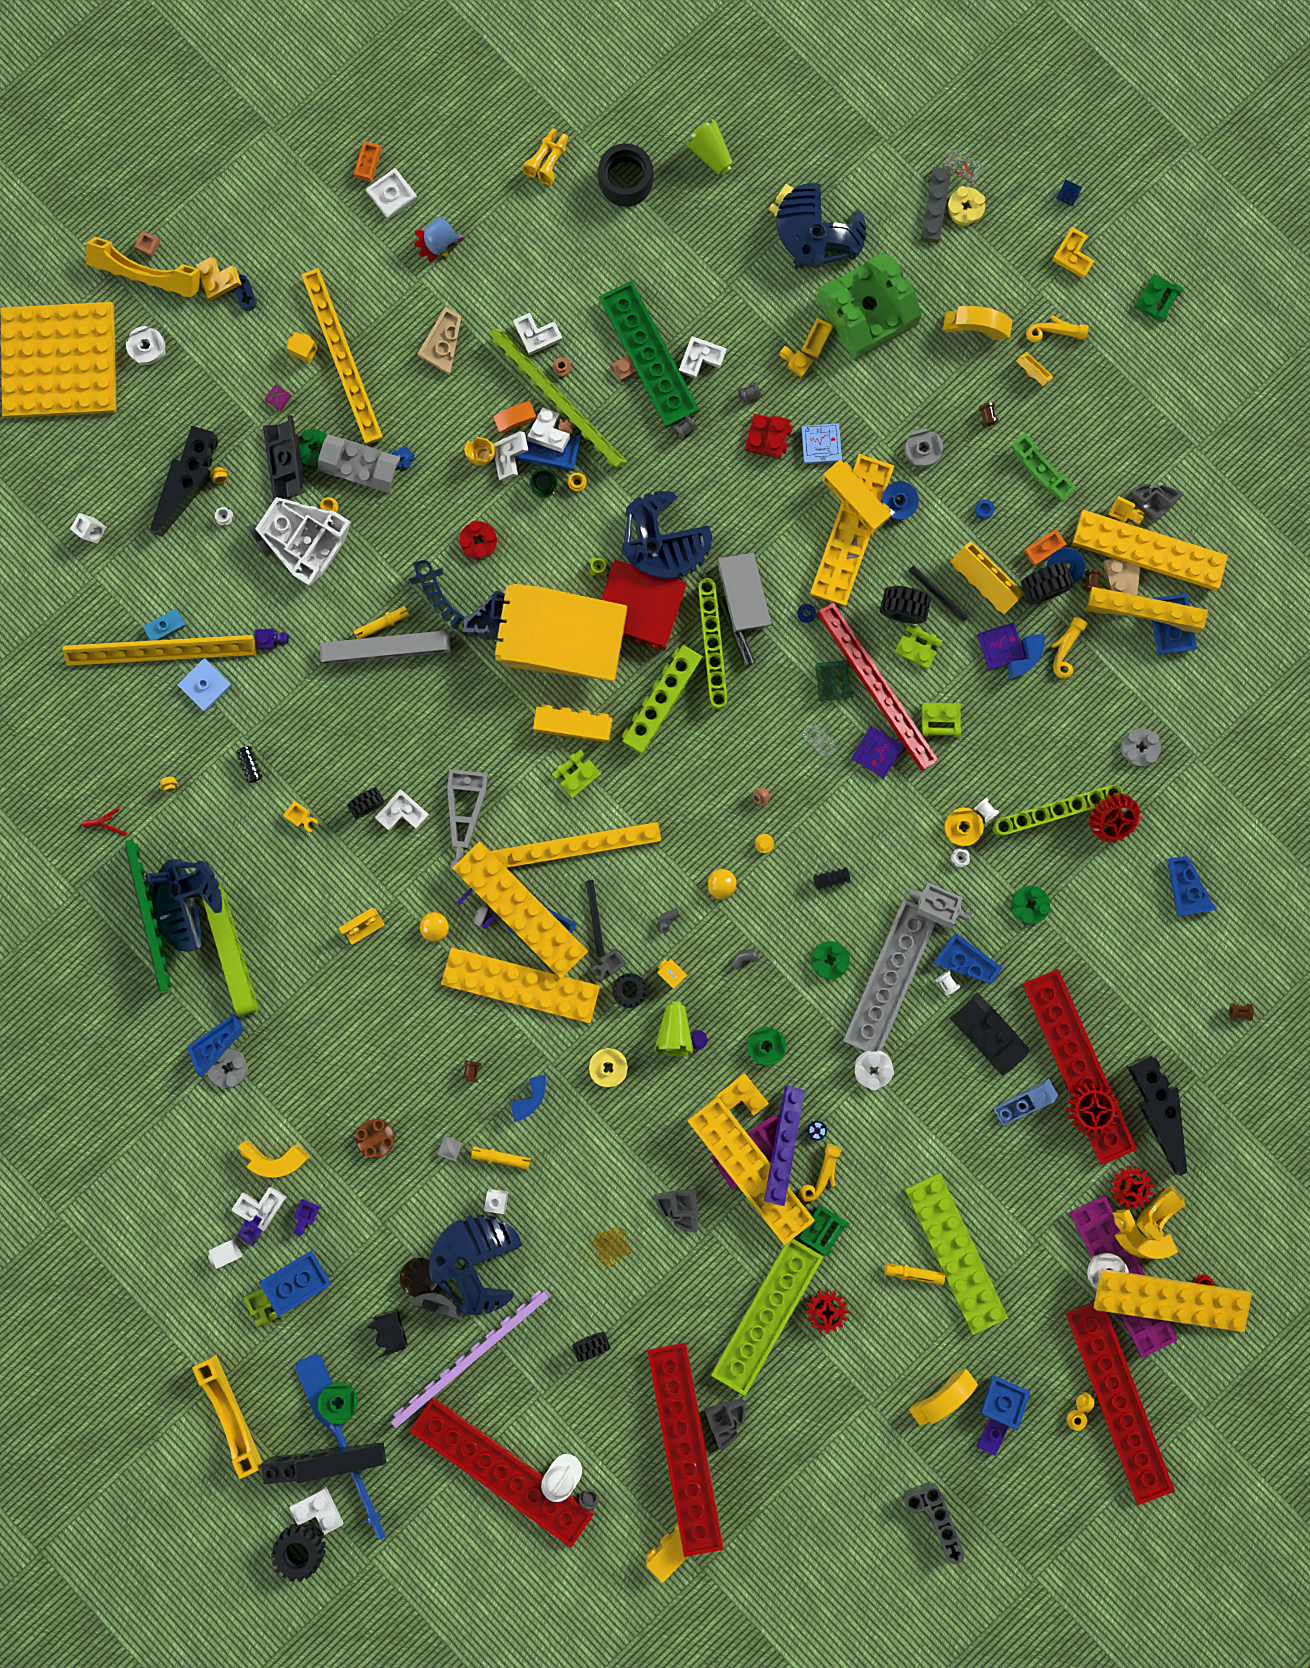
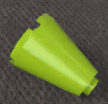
(711, 148)
(674, 1032)

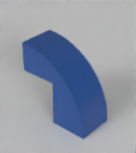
(1033, 649)
(524, 1107)

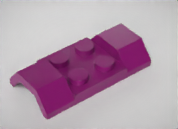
(763, 1137)

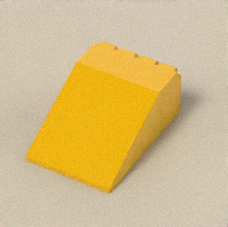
(560, 633)

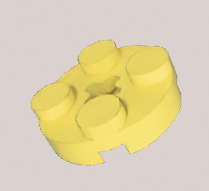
(973, 198)
(597, 1067)

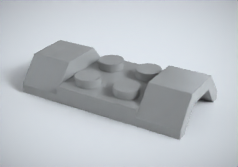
(357, 463)

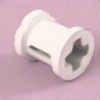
(986, 810)
(947, 983)

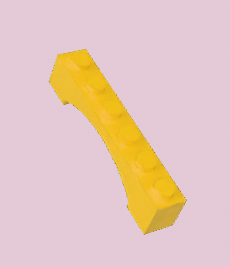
(105, 257)
(1177, 615)
(242, 1447)

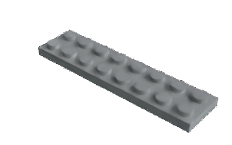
(889, 979)

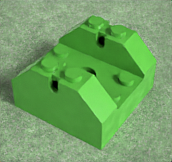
(868, 329)

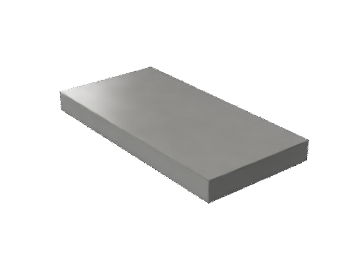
(744, 592)

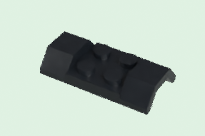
(284, 459)
(990, 1034)

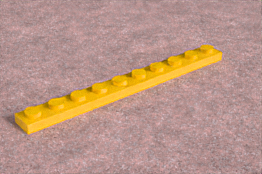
(342, 356)
(159, 650)
(578, 845)

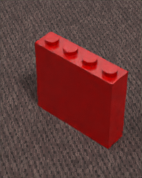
(650, 604)

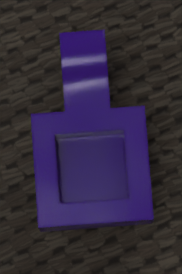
(268, 638)
(306, 1215)
(250, 1232)

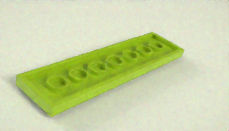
(956, 1253)
(767, 1316)

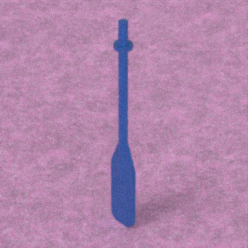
(314, 1379)

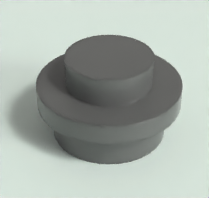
(588, 1499)

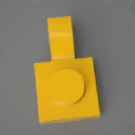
(798, 362)
(1124, 509)

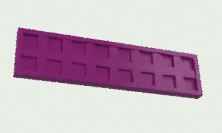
(1098, 1233)

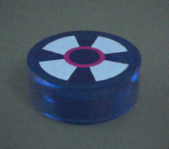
(817, 1130)

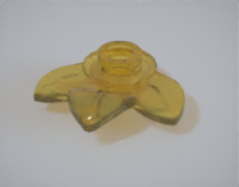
(614, 1247)

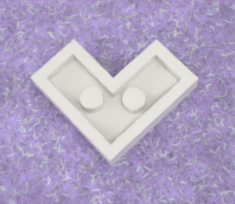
(534, 338)
(698, 352)
(544, 431)
(506, 451)
(401, 806)
(265, 1209)
(319, 1506)

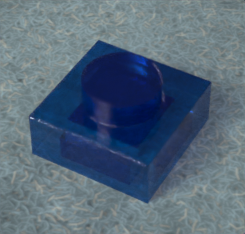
(1069, 193)

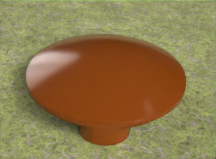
(375, 1138)

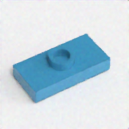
(164, 625)

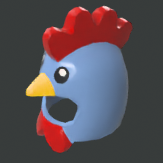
(435, 239)

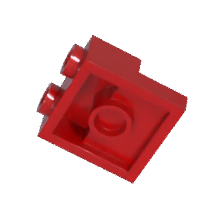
(768, 436)

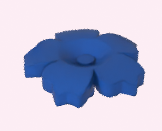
(406, 457)

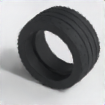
(625, 153)

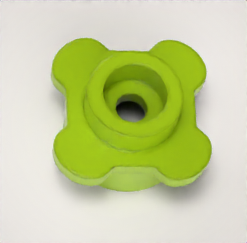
(602, 563)

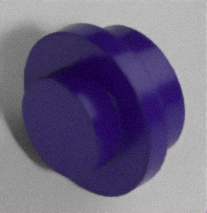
(699, 1039)

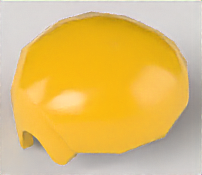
(479, 451)
(722, 884)
(434, 926)

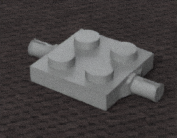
(939, 905)

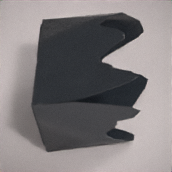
(390, 1332)

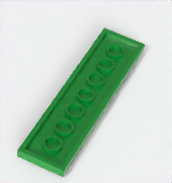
(648, 354)
(146, 909)

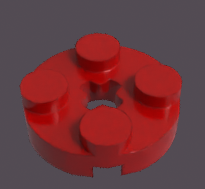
(477, 529)

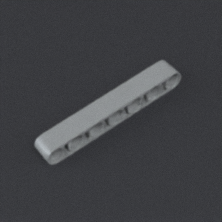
(385, 647)

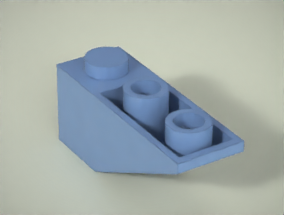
(1026, 1102)

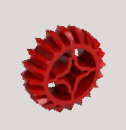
(1109, 813)
(1092, 1100)

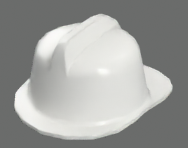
(561, 1478)

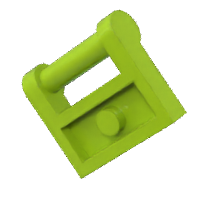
(941, 714)

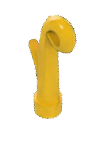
(1059, 327)
(1065, 643)
(827, 1173)

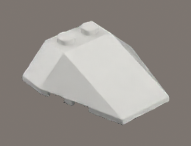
(303, 537)

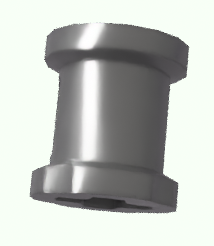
(749, 393)
(684, 427)

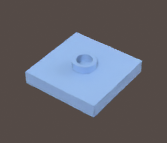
(204, 685)

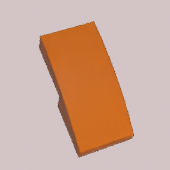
(514, 416)

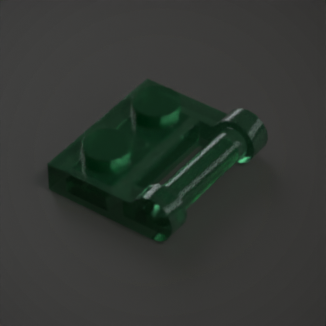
(827, 681)

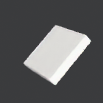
(391, 194)

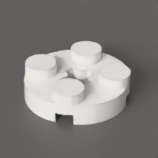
(145, 356)
(875, 1059)
(1104, 1261)

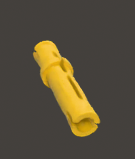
(381, 623)
(492, 1156)
(906, 1272)

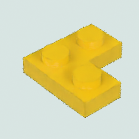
(1069, 255)
(217, 282)
(743, 1090)

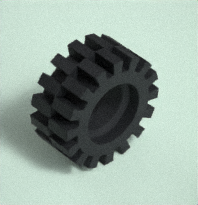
(365, 803)
(629, 1002)
(591, 1346)

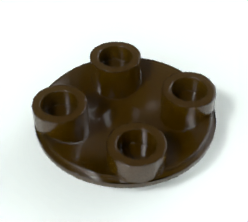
(416, 1277)

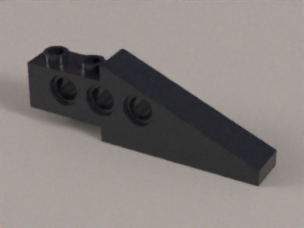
(175, 495)
(1166, 1130)
(322, 1463)

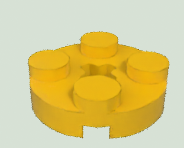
(970, 818)

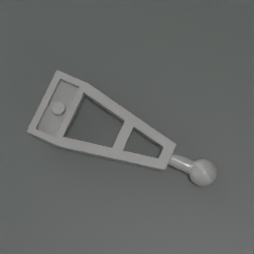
(470, 782)

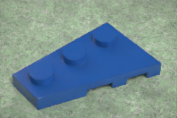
(548, 457)
(1187, 889)
(967, 960)
(213, 1044)

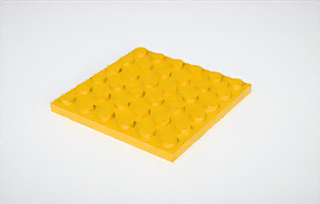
(58, 360)

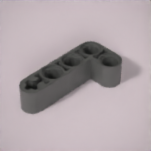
(940, 1523)

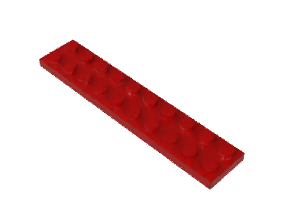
(1075, 1057)
(1120, 1403)
(685, 1450)
(499, 1471)

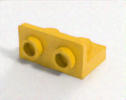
(362, 926)

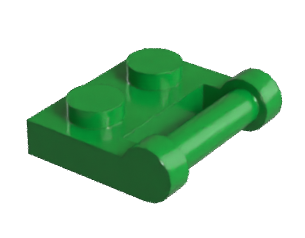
(1153, 293)
(815, 1232)

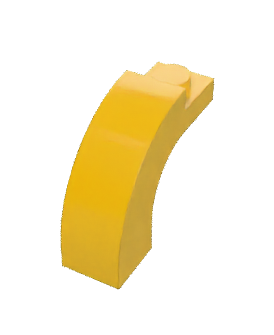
(979, 319)
(269, 1167)
(1158, 1212)
(1136, 1243)
(946, 1400)

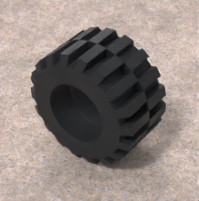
(1047, 583)
(905, 604)
(286, 1563)

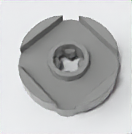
(920, 458)
(1133, 754)
(230, 1079)

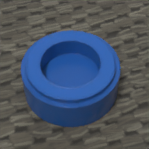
(984, 509)

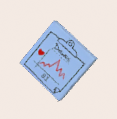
(821, 443)

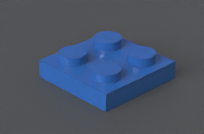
(1004, 1402)

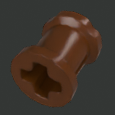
(988, 414)
(1092, 579)
(1241, 1012)
(471, 1071)

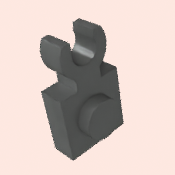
(611, 962)

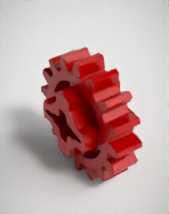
(1140, 1183)
(834, 1311)

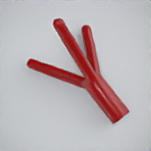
(99, 822)

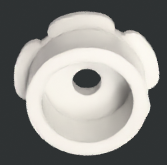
(219, 516)
(965, 857)

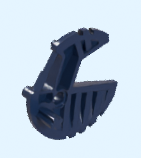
(808, 237)
(673, 552)
(176, 904)
(474, 1242)

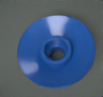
(908, 496)
(1069, 555)

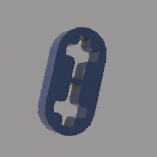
(247, 291)

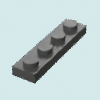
(936, 204)

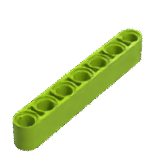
(715, 635)
(1048, 813)
(232, 958)

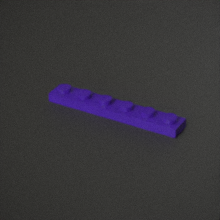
(784, 1146)

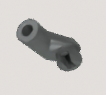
(665, 920)
(744, 955)

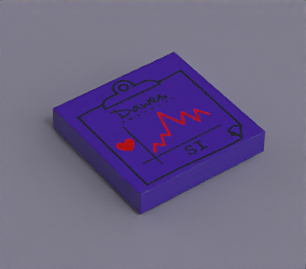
(1001, 646)
(877, 752)

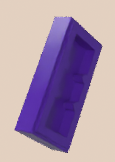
(992, 1437)

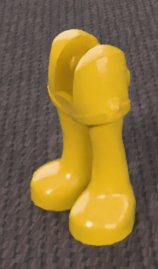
(545, 173)

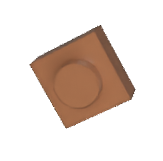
(147, 243)
(624, 368)

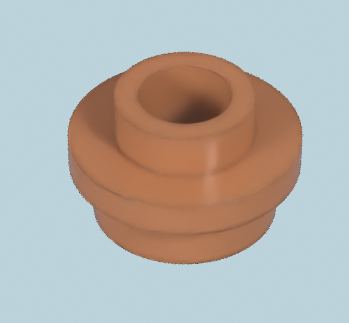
(562, 372)
(566, 426)
(761, 796)

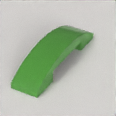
(1041, 469)

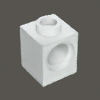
(88, 528)
(496, 1201)
(224, 1253)

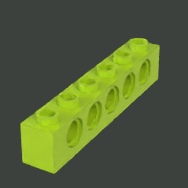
(692, 661)

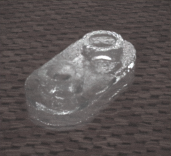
(819, 740)

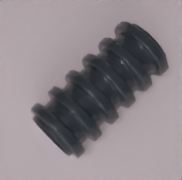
(249, 765)
(831, 878)

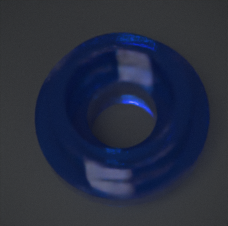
(806, 619)

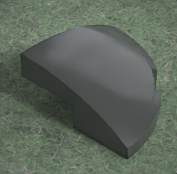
(1155, 500)
(680, 1207)
(437, 1304)
(724, 1421)

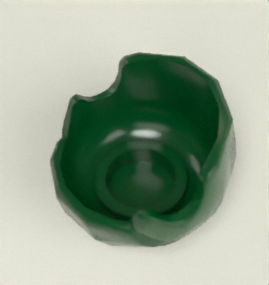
(543, 483)

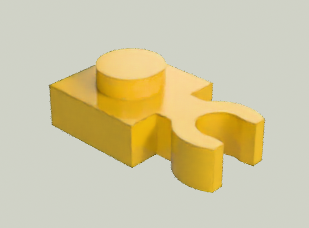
(299, 815)

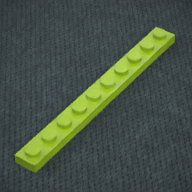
(551, 392)

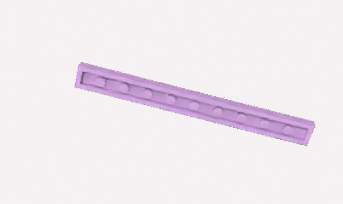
(464, 1362)

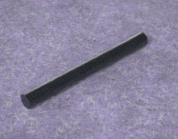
(938, 593)
(595, 918)

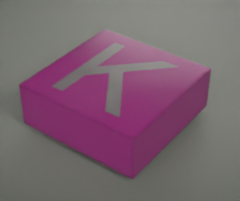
(278, 397)

